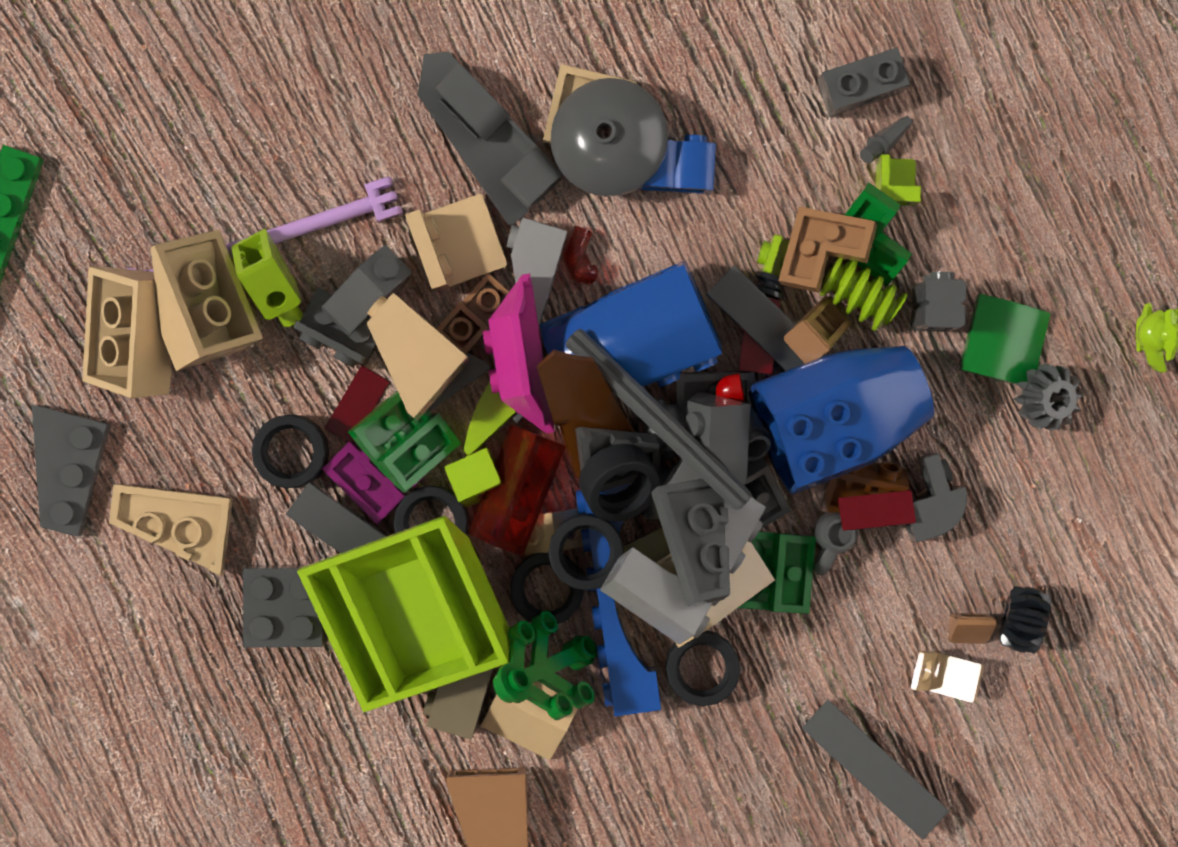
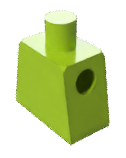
(267, 278)

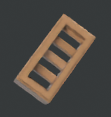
(817, 330)

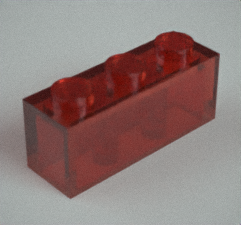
(512, 509)

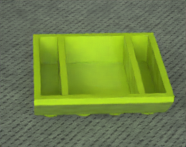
(408, 612)

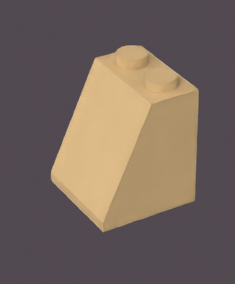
(414, 353)

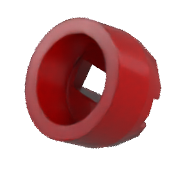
(731, 387)

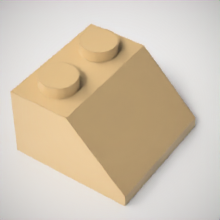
(527, 723)

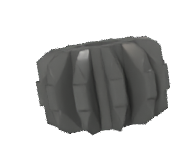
(1049, 397)

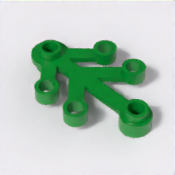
(515, 683)

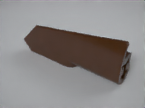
(579, 398)

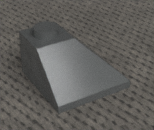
(722, 429)

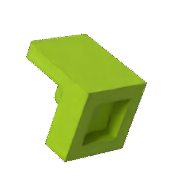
(897, 179)
(473, 476)

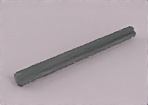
(661, 422)

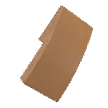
(470, 317)

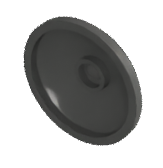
(623, 159)

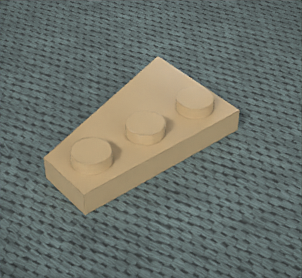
(179, 521)

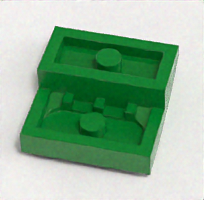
(1004, 339)
(401, 444)
(791, 565)

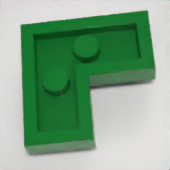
(886, 255)

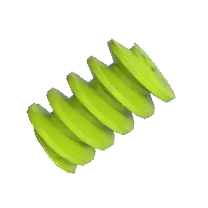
(862, 293)

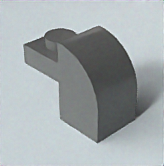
(942, 506)

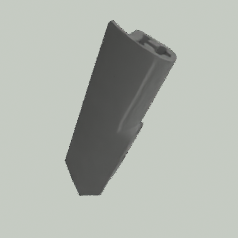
(487, 139)

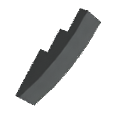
(756, 316)
(332, 521)
(875, 769)

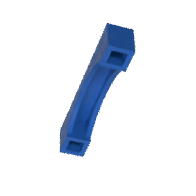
(632, 683)

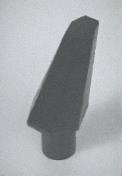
(884, 140)

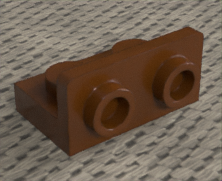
(871, 479)

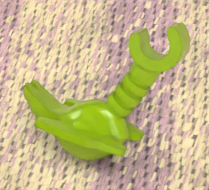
(1156, 334)

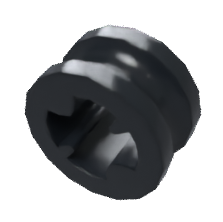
(770, 285)

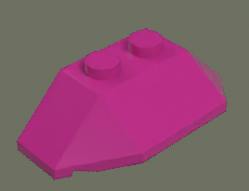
(517, 352)

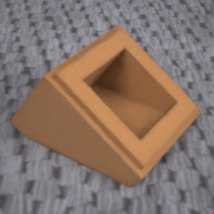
(971, 628)

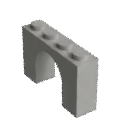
(656, 593)

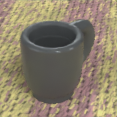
(831, 540)

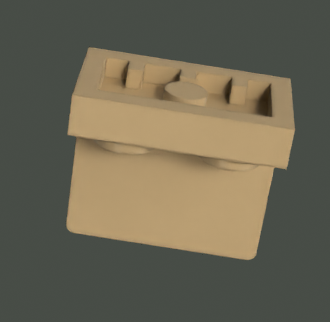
(456, 242)

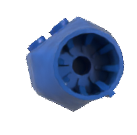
(646, 327)
(841, 412)

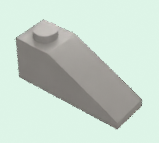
(538, 252)

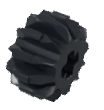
(1025, 619)

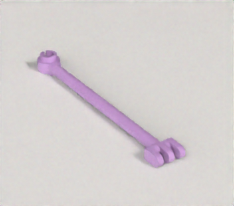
(374, 202)

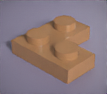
(817, 237)

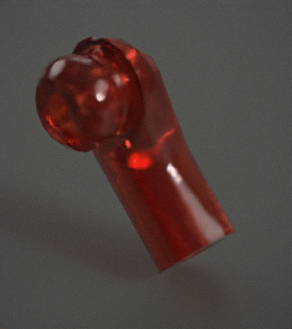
(577, 259)

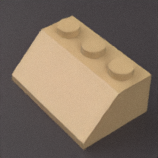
(124, 334)

